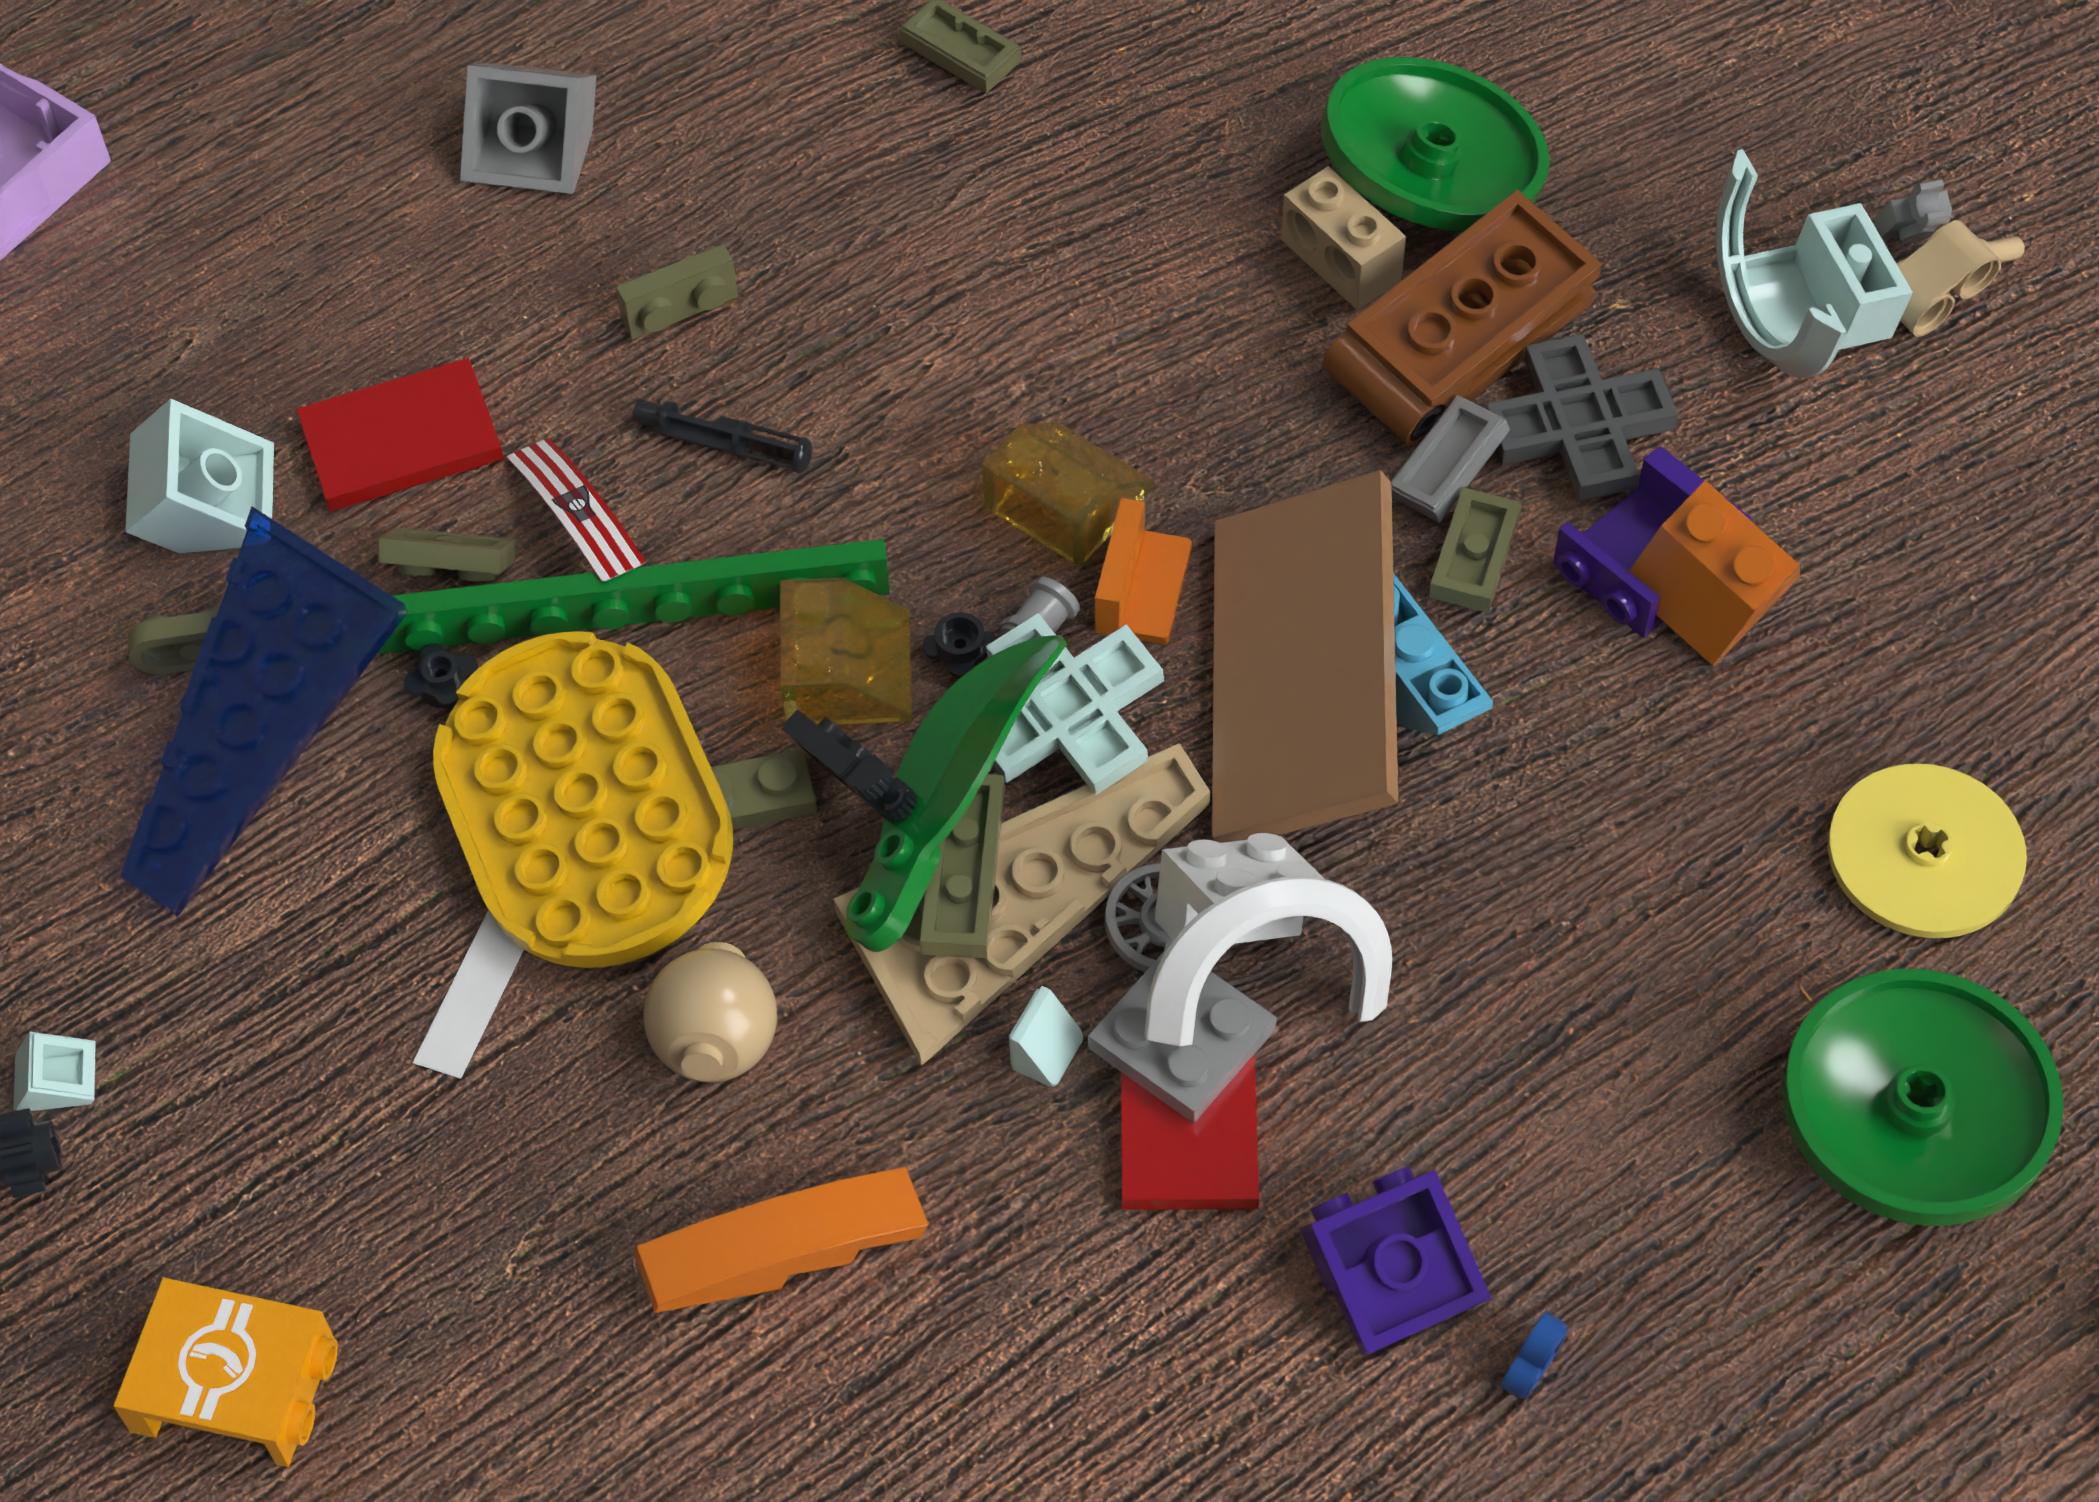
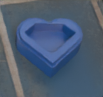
(1535, 1356)

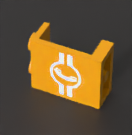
(228, 1367)

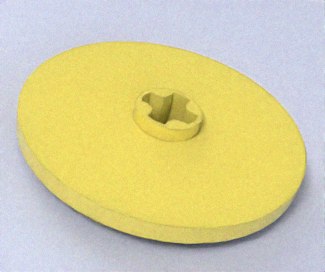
(1915, 893)

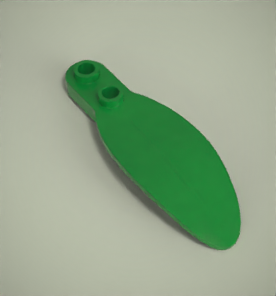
(945, 771)

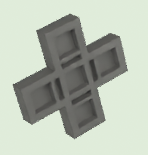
(1583, 416)

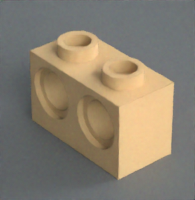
(1343, 237)

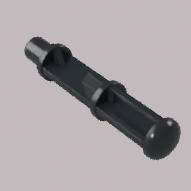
(724, 435)

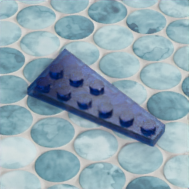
(263, 685)

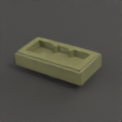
(960, 44)

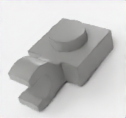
(1916, 215)

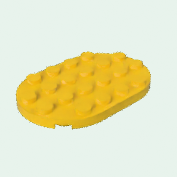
(583, 800)

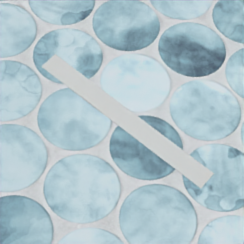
(470, 1001)

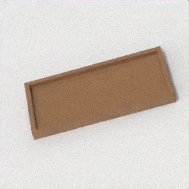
(1304, 661)

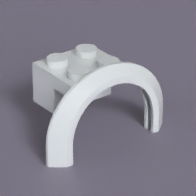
(1250, 893)

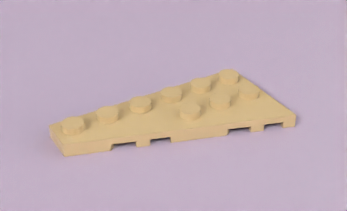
(1048, 878)

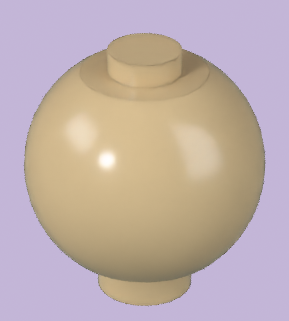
(710, 1014)

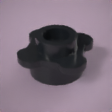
(956, 629)
(440, 691)

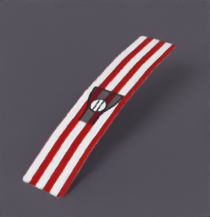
(578, 509)

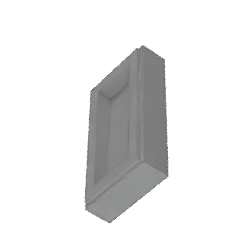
(1448, 458)

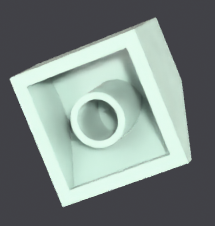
(195, 480)

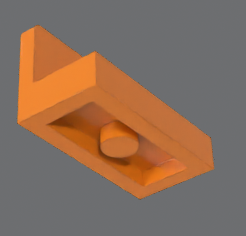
(1140, 577)

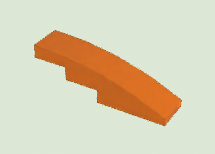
(779, 1237)

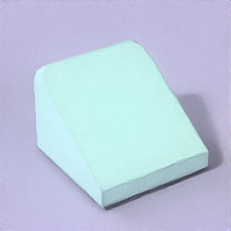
(1044, 1039)
(54, 1072)

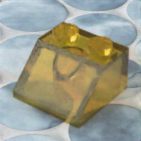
(1059, 487)
(844, 653)

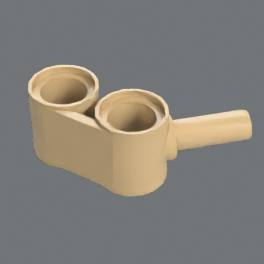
(1949, 261)

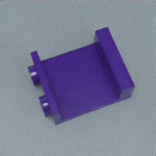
(1608, 549)

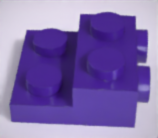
(1394, 1259)

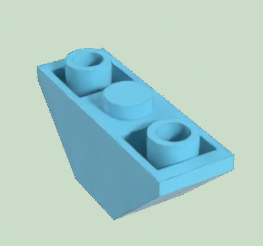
(1431, 680)

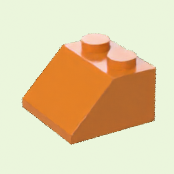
(1713, 573)

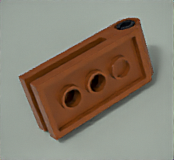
(1463, 317)

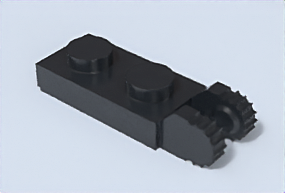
(853, 766)

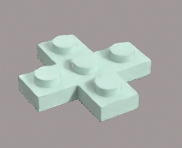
(1078, 707)

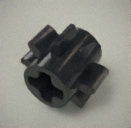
(27, 1152)

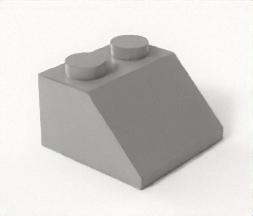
(526, 126)

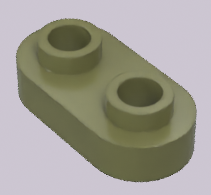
(168, 643)

